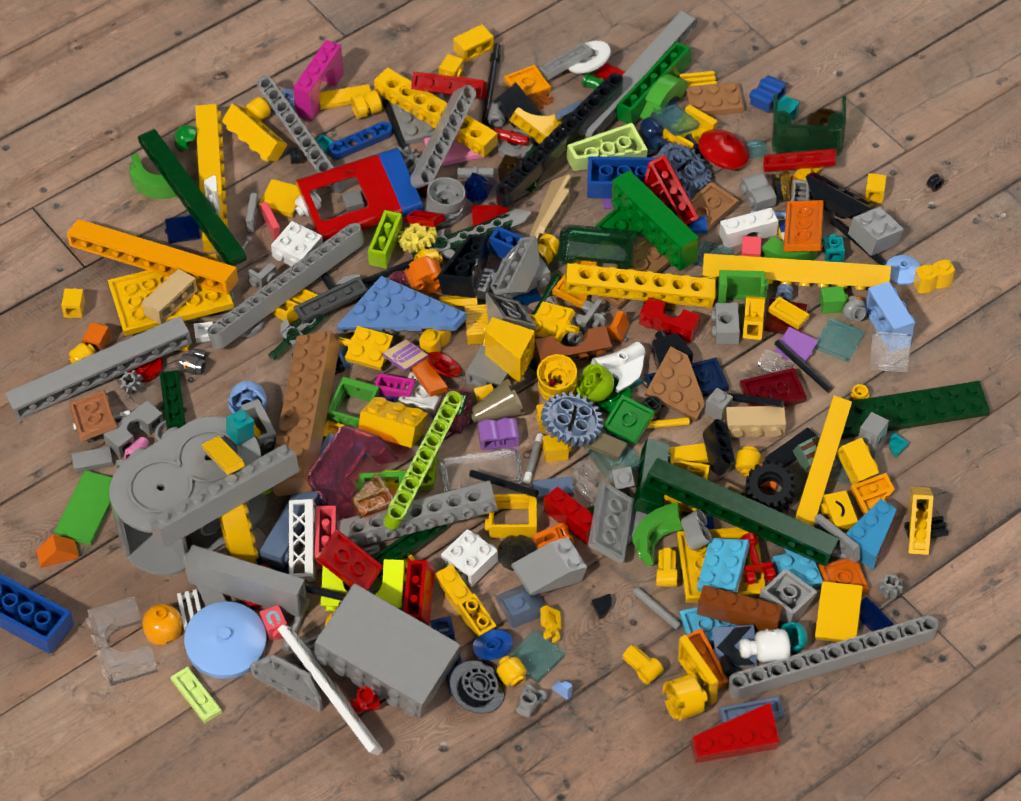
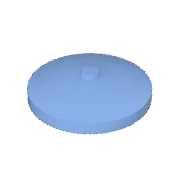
(225, 640)

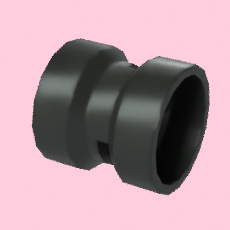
(655, 404)

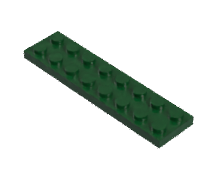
(920, 407)

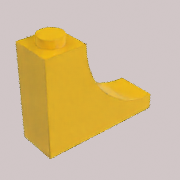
(535, 126)
(920, 519)

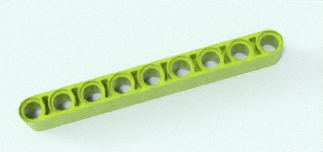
(422, 460)

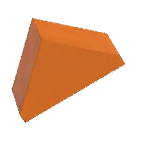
(57, 550)

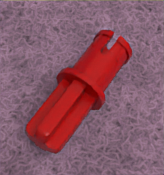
(510, 136)

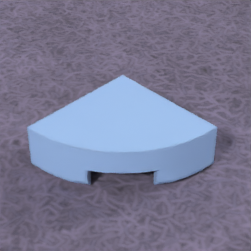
(563, 689)

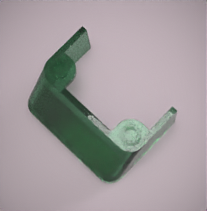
(802, 138)

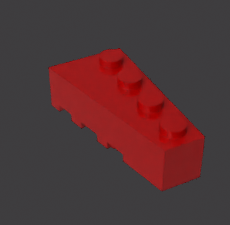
(739, 736)

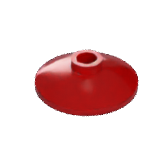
(443, 364)

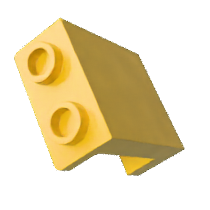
(706, 123)

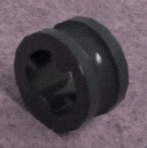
(294, 155)
(935, 182)

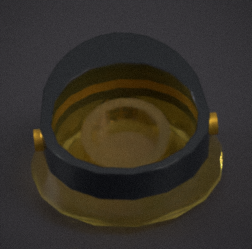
(782, 185)

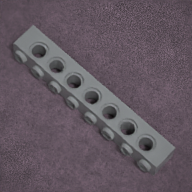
(423, 514)

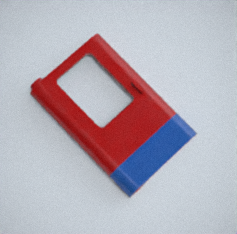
(383, 183)

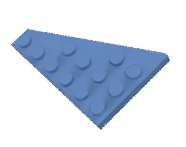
(400, 308)

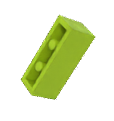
(385, 239)

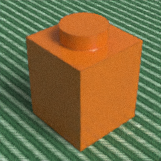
(97, 335)

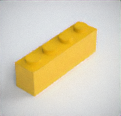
(254, 133)
(237, 535)

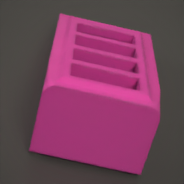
(388, 380)

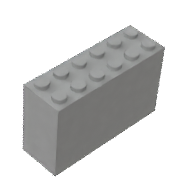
(386, 651)

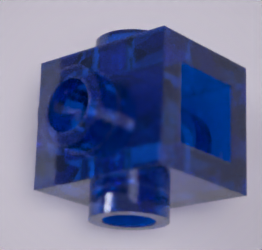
(477, 188)

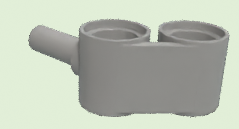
(695, 531)

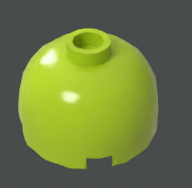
(595, 383)

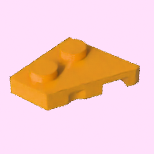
(871, 491)

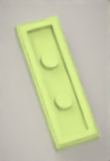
(196, 695)

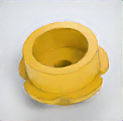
(859, 389)

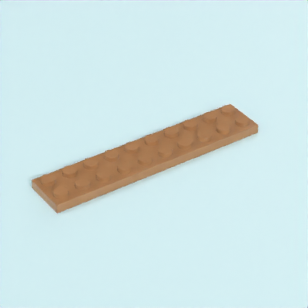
(709, 202)

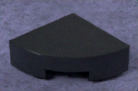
(602, 605)
(728, 666)

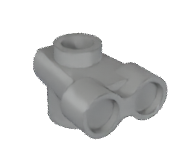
(529, 700)

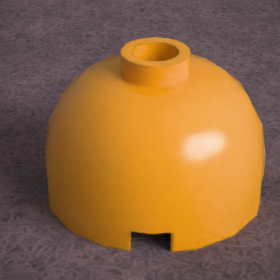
(162, 624)

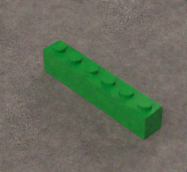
(672, 62)

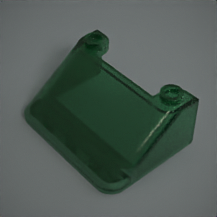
(597, 245)

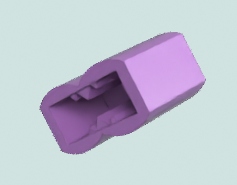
(498, 433)

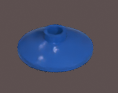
(492, 645)

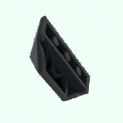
(836, 198)

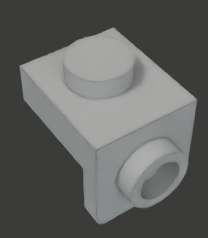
(262, 278)

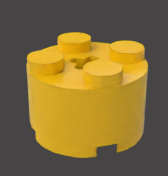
(684, 697)

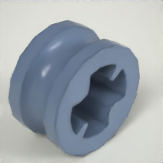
(785, 291)

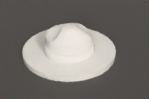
(600, 54)

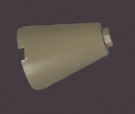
(498, 404)

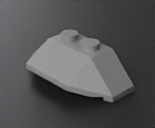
(517, 268)
(288, 678)

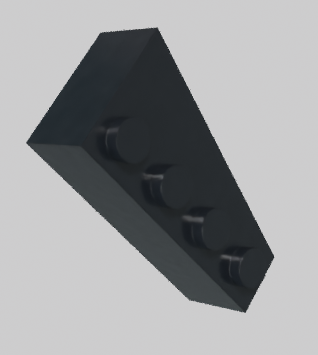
(465, 268)

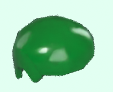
(183, 135)

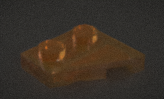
(372, 498)

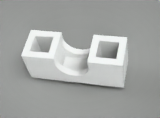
(762, 222)

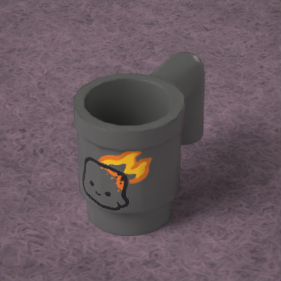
(193, 362)

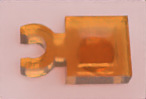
(541, 100)

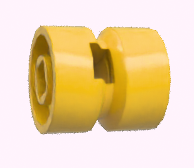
(366, 104)
(548, 247)

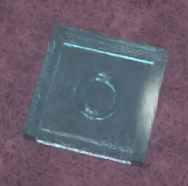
(675, 120)
(839, 340)
(537, 656)

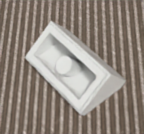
(212, 193)

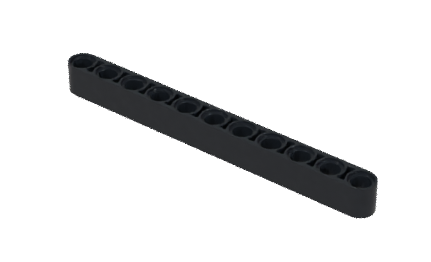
(556, 142)

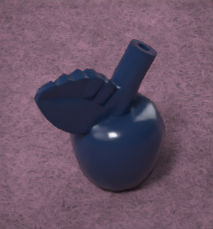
(652, 133)

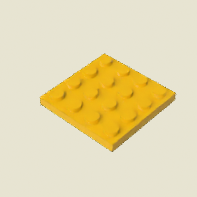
(692, 563)

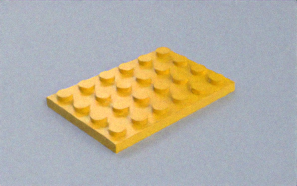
(131, 290)

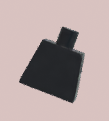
(662, 344)

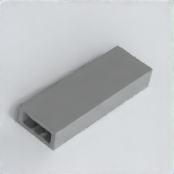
(245, 580)

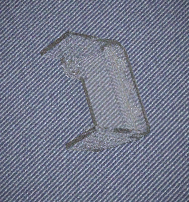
(499, 463)

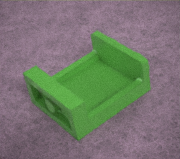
(739, 284)

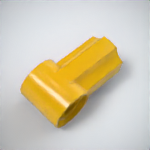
(666, 568)
(646, 668)

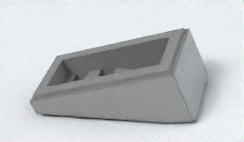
(799, 185)

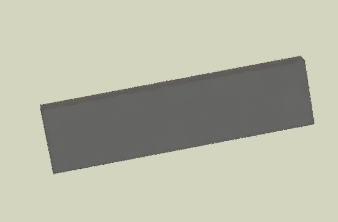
(330, 300)

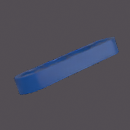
(341, 148)

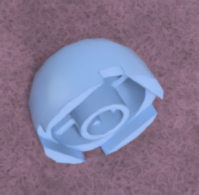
(244, 393)

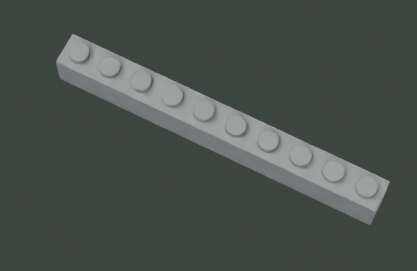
(98, 368)

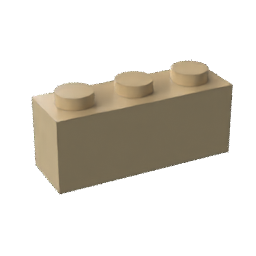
(169, 296)
(755, 421)

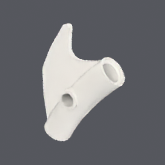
(624, 364)

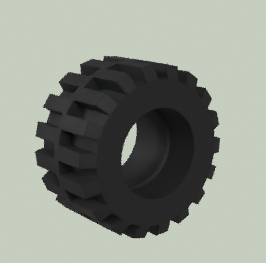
(773, 473)

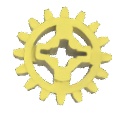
(417, 237)

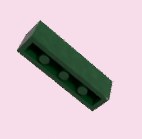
(645, 498)

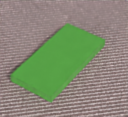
(86, 509)

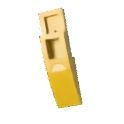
(464, 602)

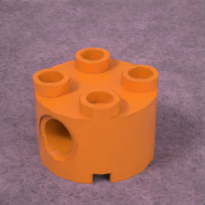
(424, 275)

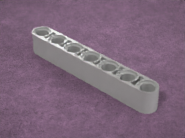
(443, 136)

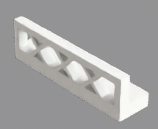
(309, 534)

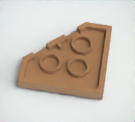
(677, 385)

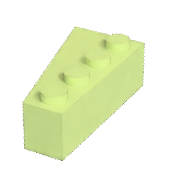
(614, 143)

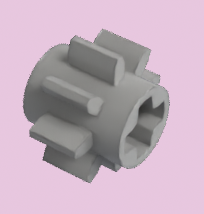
(131, 382)
(890, 586)

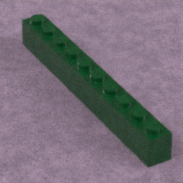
(741, 512)

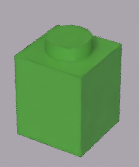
(832, 299)

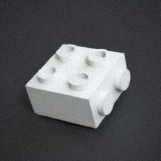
(295, 243)
(470, 557)

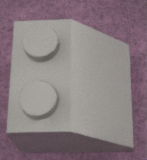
(790, 593)

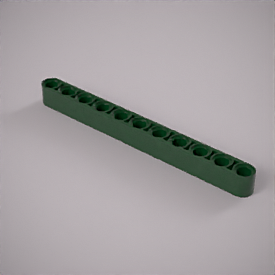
(192, 198)

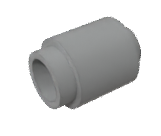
(495, 116)

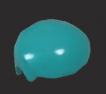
(797, 636)

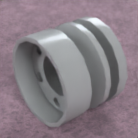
(446, 197)

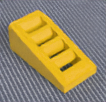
(286, 311)

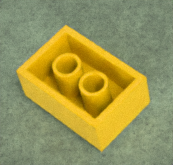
(393, 421)

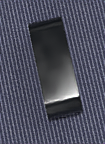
(718, 447)

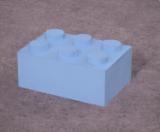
(888, 311)

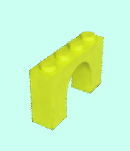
(391, 589)

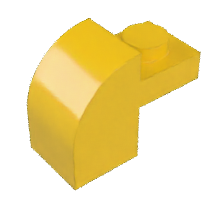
(753, 317)

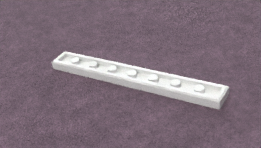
(330, 690)

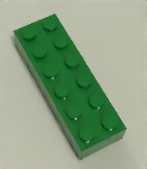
(654, 220)

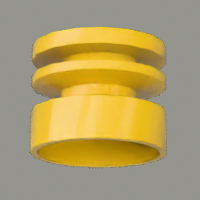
(562, 370)

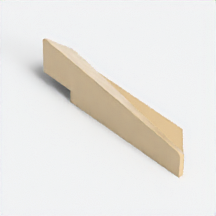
(553, 206)

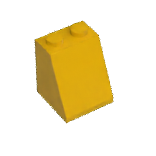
(509, 346)

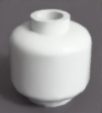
(301, 208)

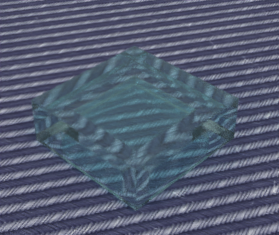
(756, 149)

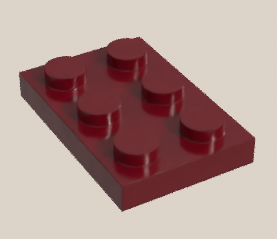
(777, 385)

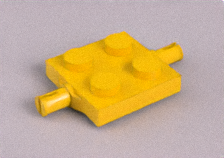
(553, 321)
(367, 347)

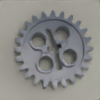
(694, 175)
(585, 424)

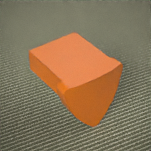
(618, 327)

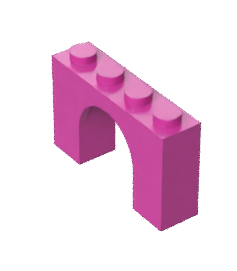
(325, 67)

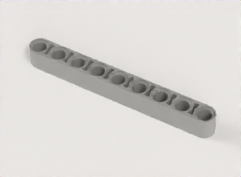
(297, 128)

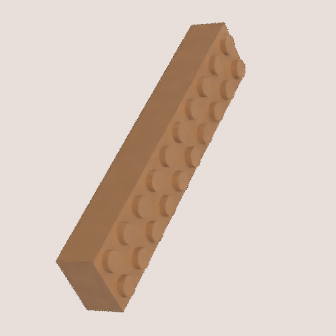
(306, 405)

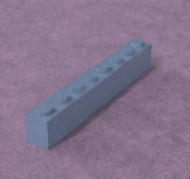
(276, 547)

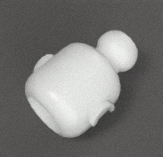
(767, 646)

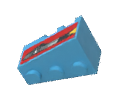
(873, 531)

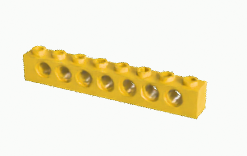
(430, 109)
(631, 290)

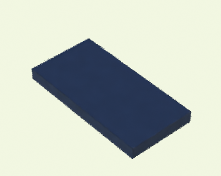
(708, 375)

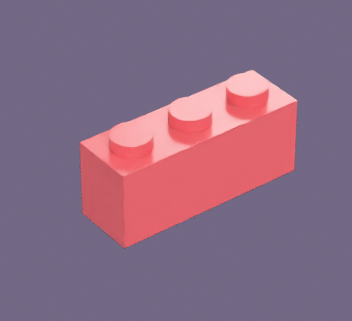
(325, 526)

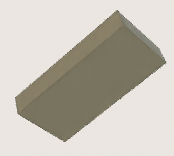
(608, 446)

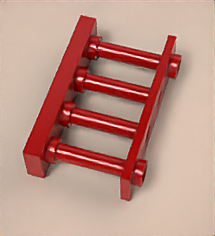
(446, 84)

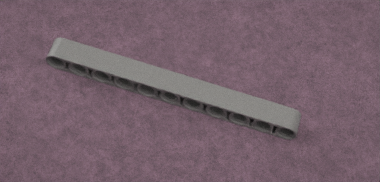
(677, 31)
(285, 286)
(826, 663)

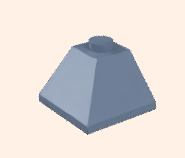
(519, 606)

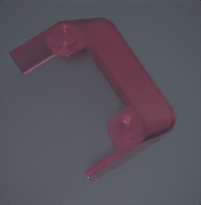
(332, 469)

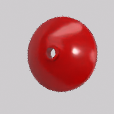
(723, 149)

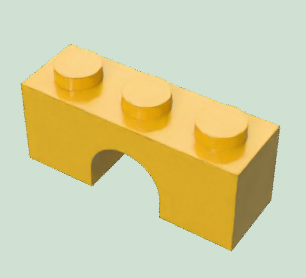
(552, 449)

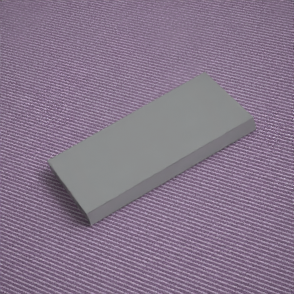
(611, 522)

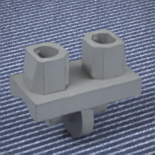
(593, 318)

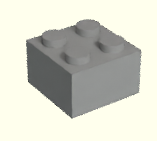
(875, 231)

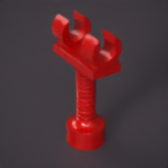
(757, 567)
(365, 700)

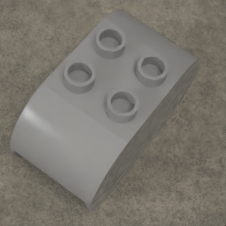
(165, 476)

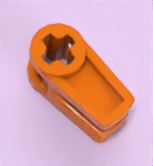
(552, 534)

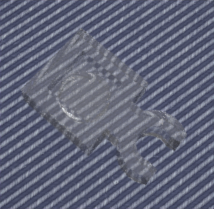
(772, 361)

